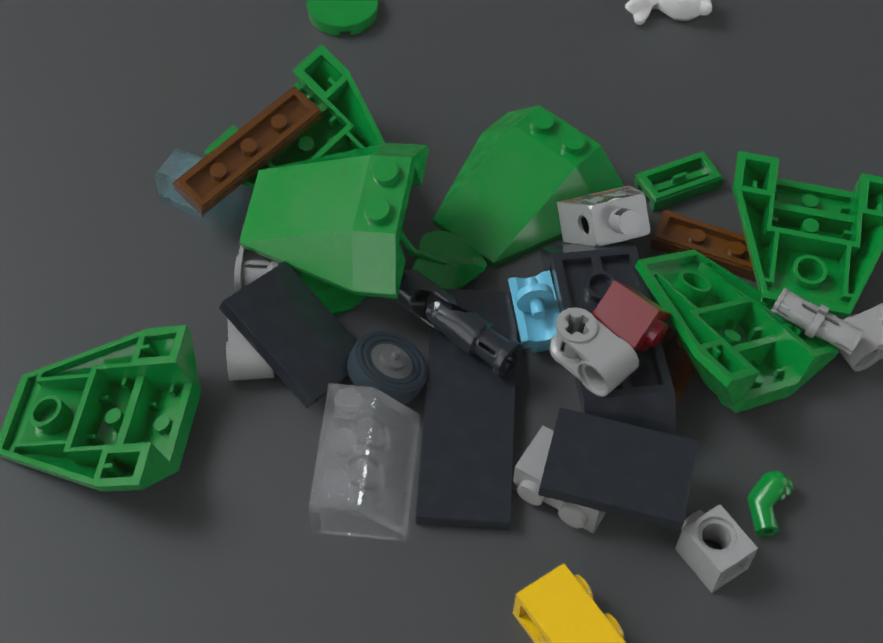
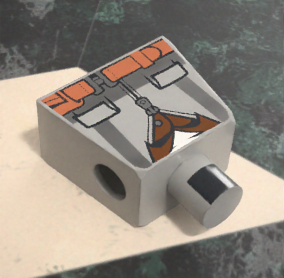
(610, 214)

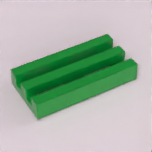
(682, 185)

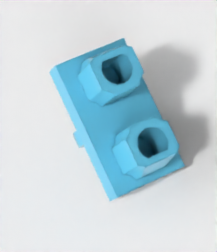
(535, 310)

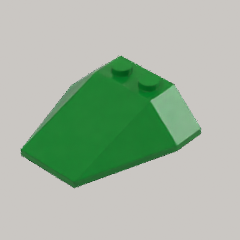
(344, 121)
(515, 178)
(338, 216)
(808, 234)
(731, 334)
(108, 413)

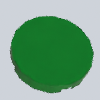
(342, 15)

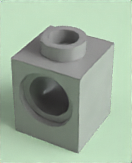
(711, 565)

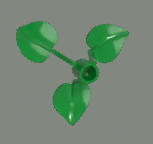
(441, 258)

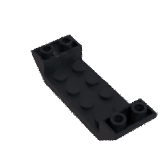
(581, 280)

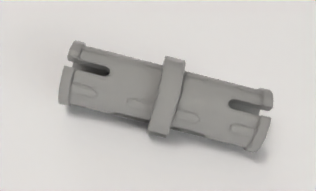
(817, 321)

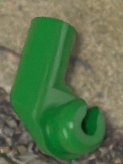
(763, 497)

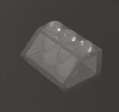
(364, 465)

